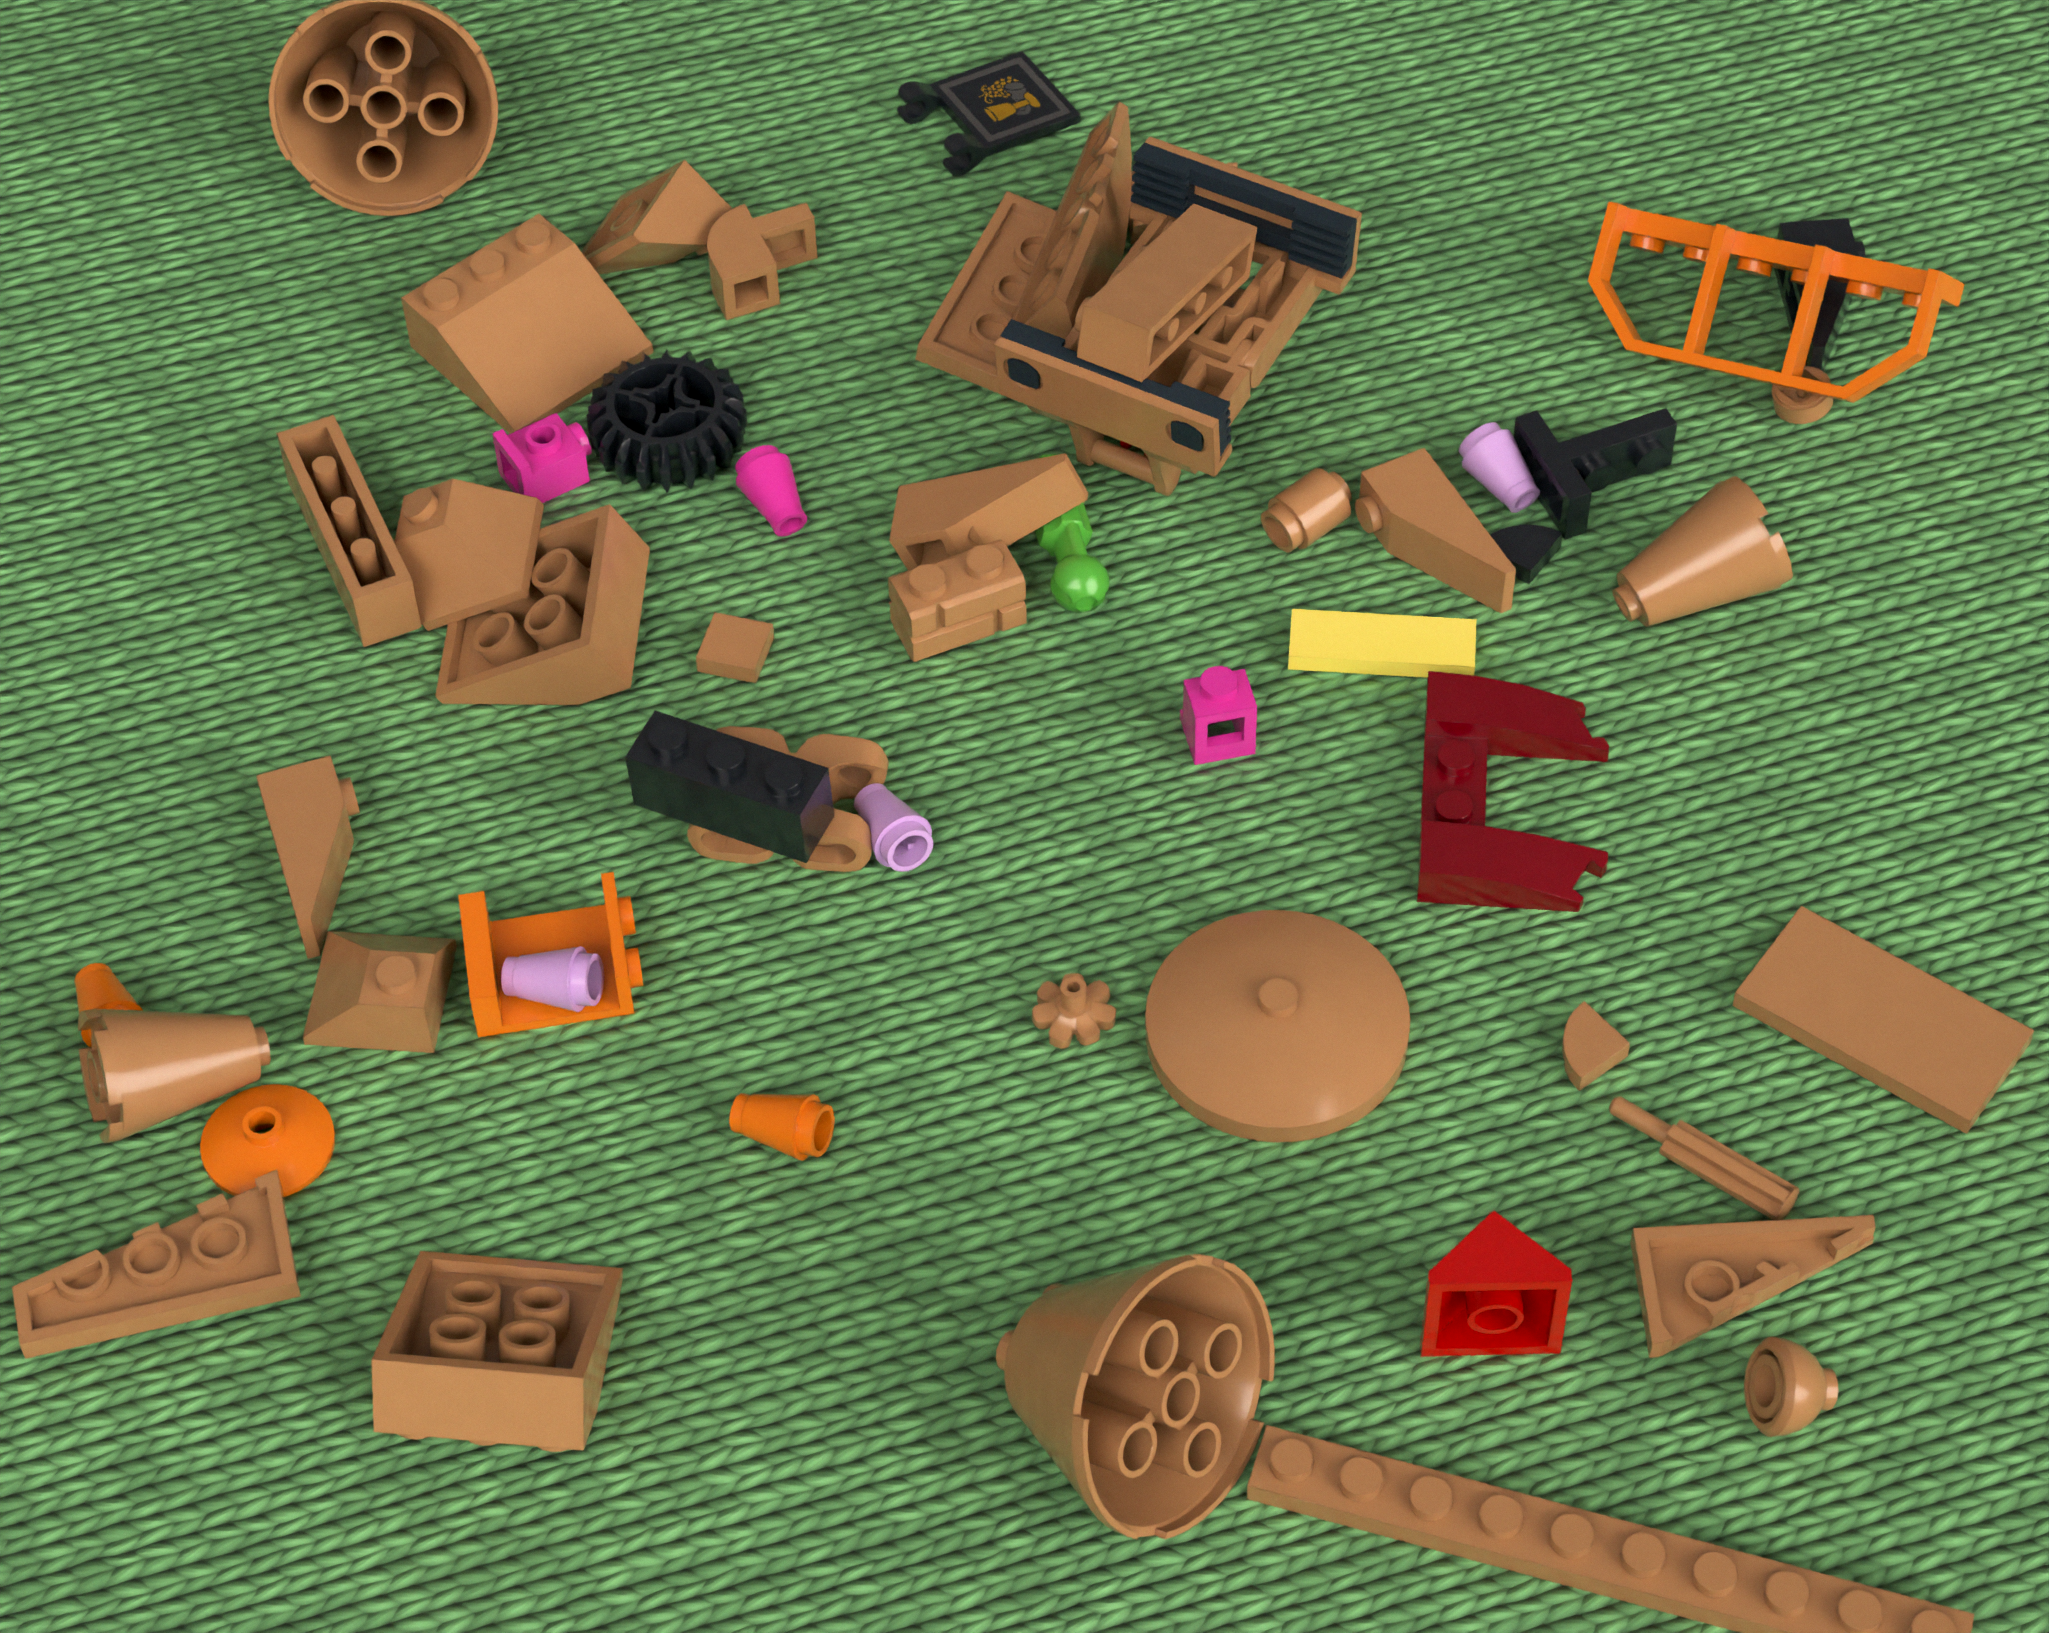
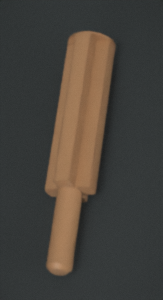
(1713, 1161)

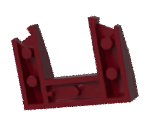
(1459, 854)

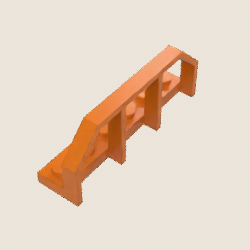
(1758, 256)

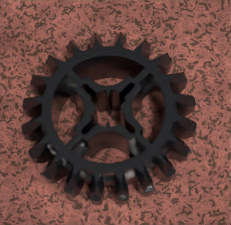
(666, 420)

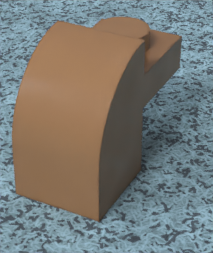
(750, 251)

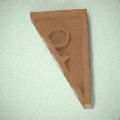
(1713, 1272)

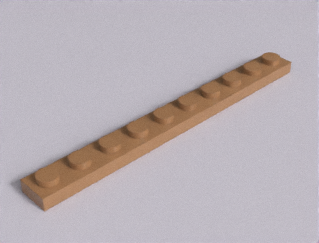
(1576, 1545)

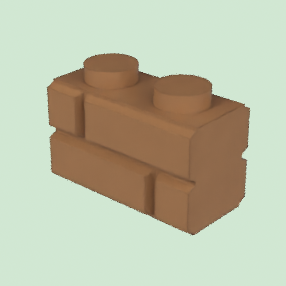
(957, 600)

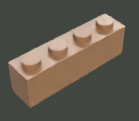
(1165, 292)
(349, 531)

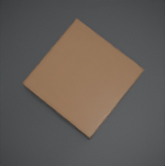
(735, 647)

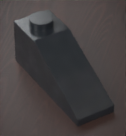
(1839, 237)

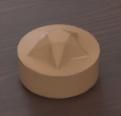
(1801, 406)

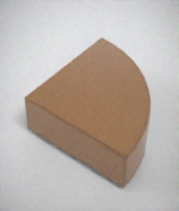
(1590, 1046)

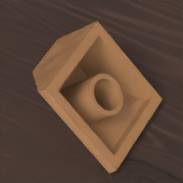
(657, 222)
(467, 548)
(380, 992)

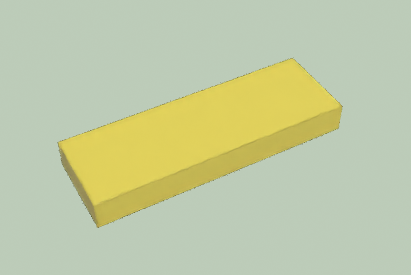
(1381, 643)

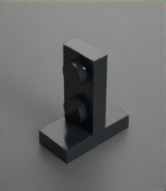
(1590, 462)

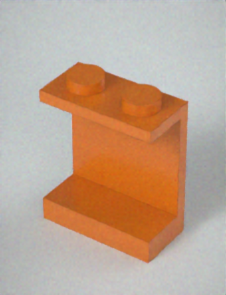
(595, 928)

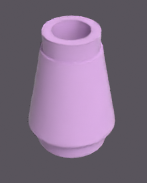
(1497, 464)
(894, 828)
(555, 978)

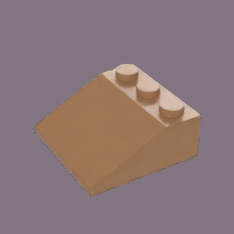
(523, 325)
(571, 632)
(496, 1351)

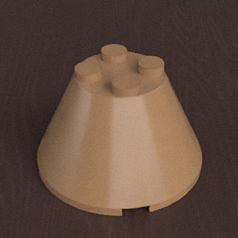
(383, 105)
(1145, 1387)

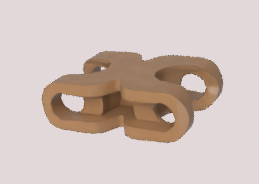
(851, 766)

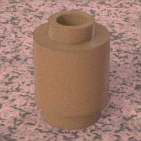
(1307, 510)

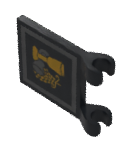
(993, 106)

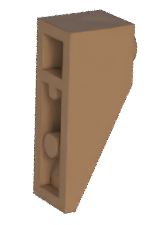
(1432, 528)
(312, 838)

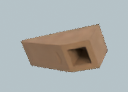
(980, 507)

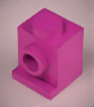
(543, 458)
(1218, 698)

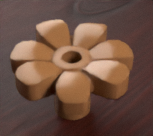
(1073, 1010)

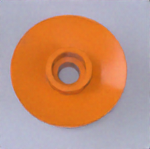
(295, 1146)

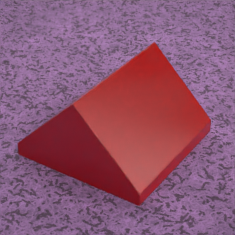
(1496, 1296)

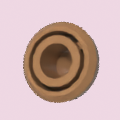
(1786, 1387)

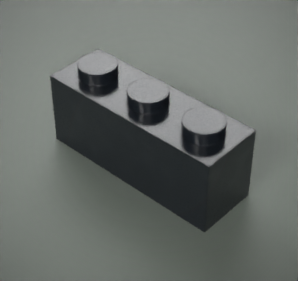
(730, 786)

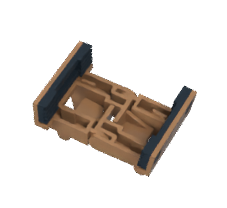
(1195, 394)

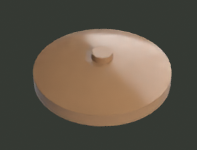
(1277, 1026)

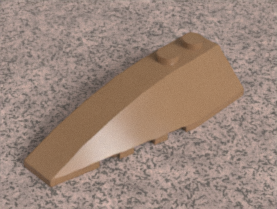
(1086, 231)

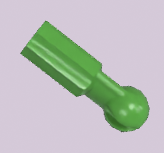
(1078, 578)

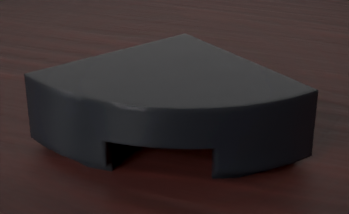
(1528, 548)

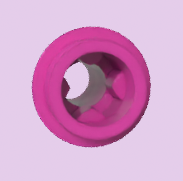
(770, 486)

